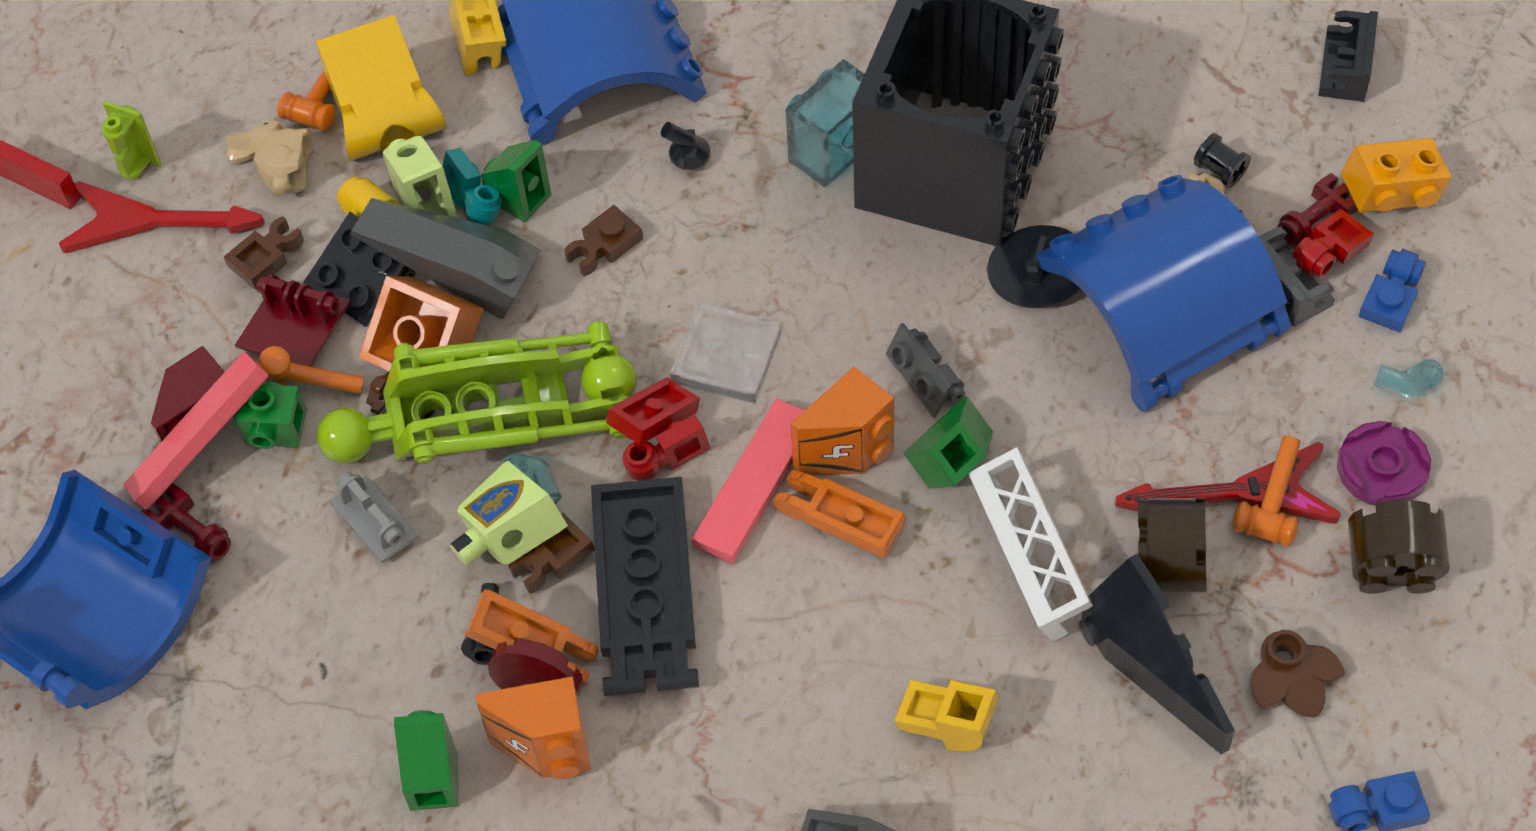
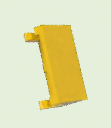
(477, 32)

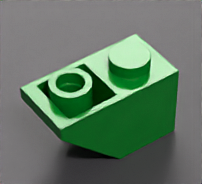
(951, 446)
(427, 760)

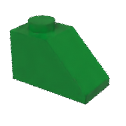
(519, 178)

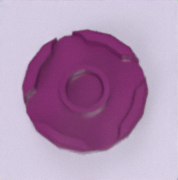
(1383, 463)

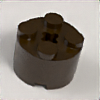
(1174, 542)
(1398, 547)

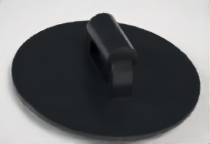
(1018, 274)

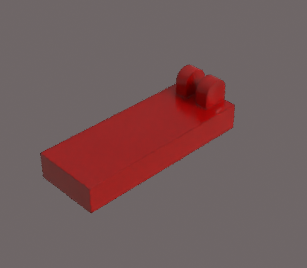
(37, 175)

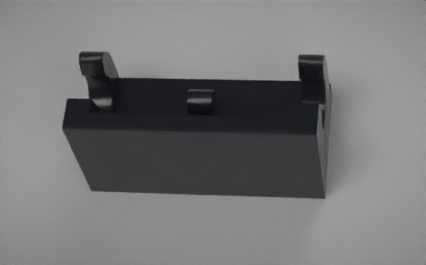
(1348, 56)

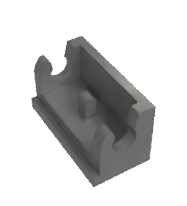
(1302, 292)

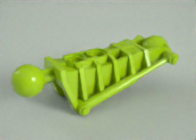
(470, 373)

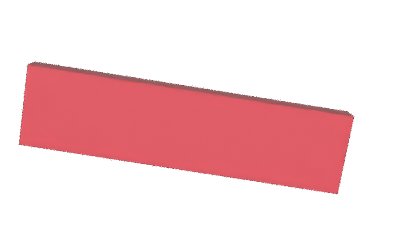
(195, 430)
(749, 486)

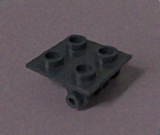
(354, 271)

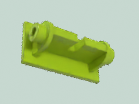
(129, 140)

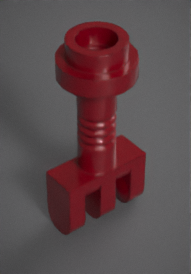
(1299, 224)
(210, 540)

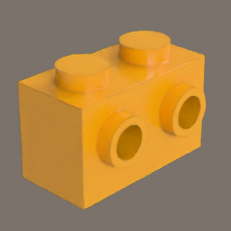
(1396, 175)

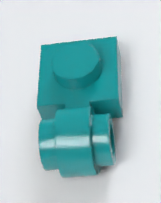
(464, 180)

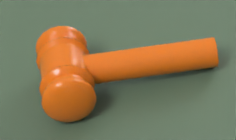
(309, 109)
(281, 370)
(1266, 521)

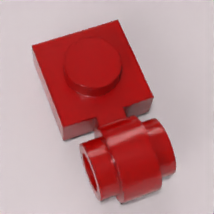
(1332, 239)
(675, 446)

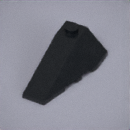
(1138, 641)

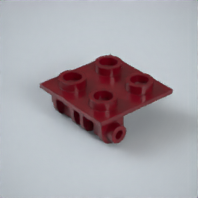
(292, 319)

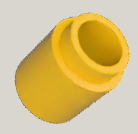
(356, 194)

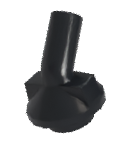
(687, 149)

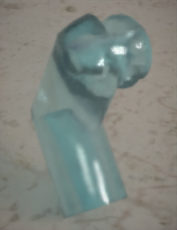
(538, 471)

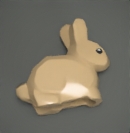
(277, 153)

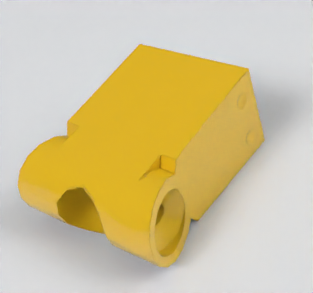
(377, 87)

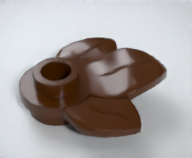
(1297, 680)

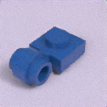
(1391, 299)
(1391, 800)

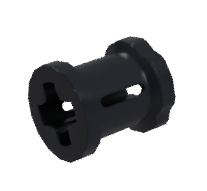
(1222, 160)

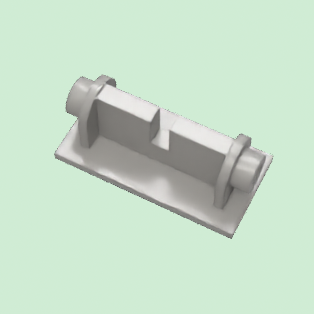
(372, 516)

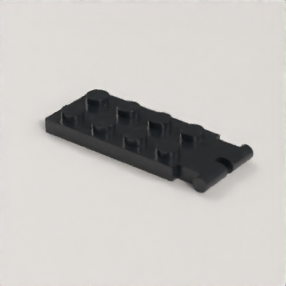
(643, 585)

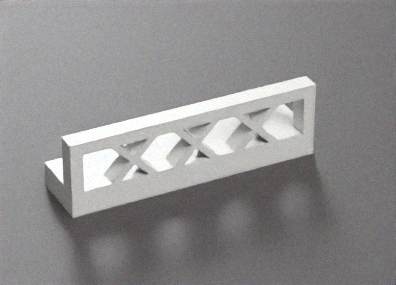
(1019, 550)

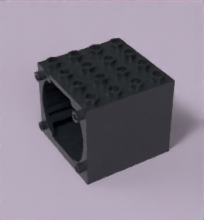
(956, 170)

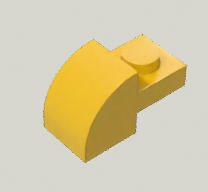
(950, 714)

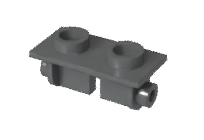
(916, 362)

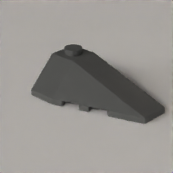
(461, 255)

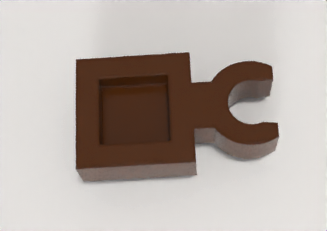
(605, 236)
(263, 255)
(556, 554)

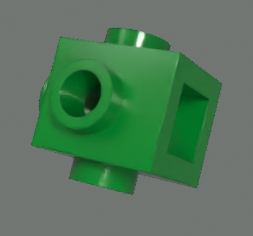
(272, 416)

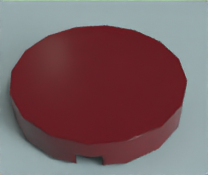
(529, 664)

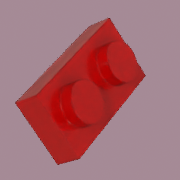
(652, 410)

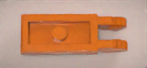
(842, 513)
(502, 620)

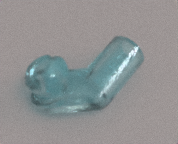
(1413, 381)

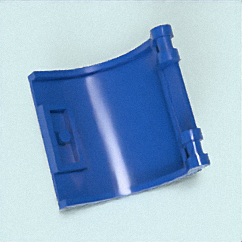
(588, 46)
(1174, 282)
(96, 596)

